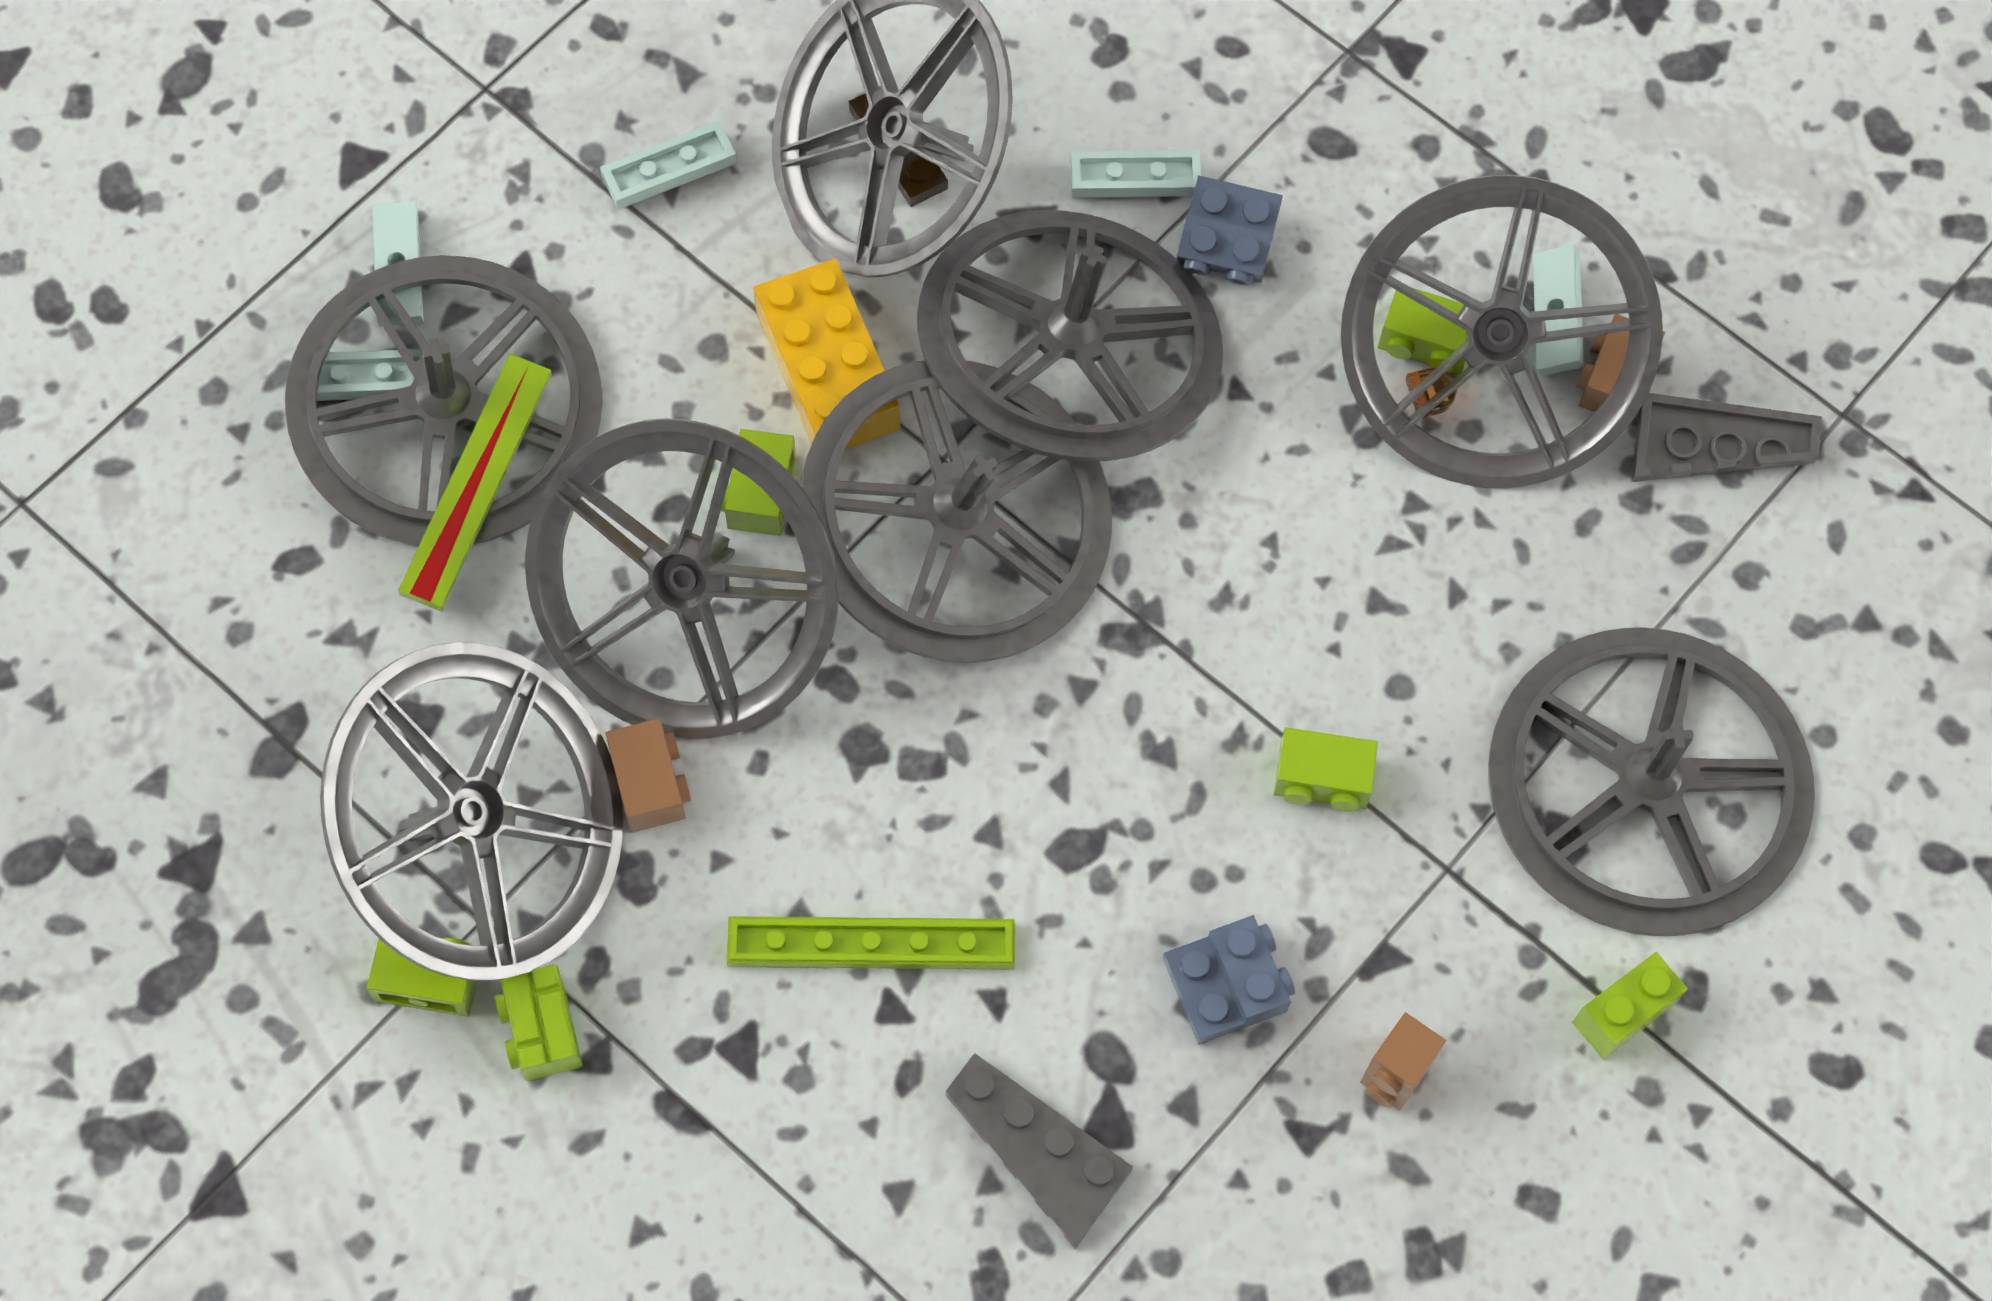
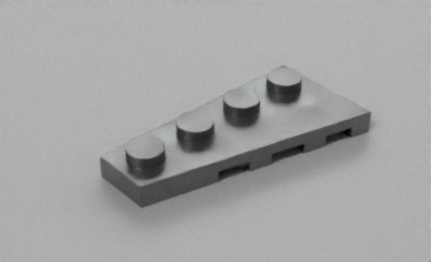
(1712, 437)
(1047, 1153)

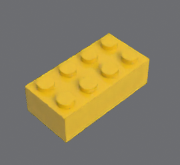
(821, 346)

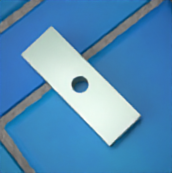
(394, 241)
(1558, 287)

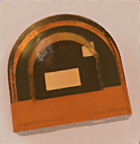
(1415, 378)

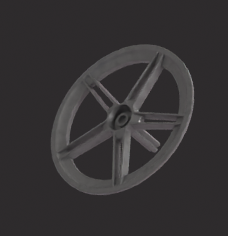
(890, 131)
(1071, 331)
(1502, 332)
(440, 394)
(958, 509)
(680, 578)
(1653, 779)
(473, 810)

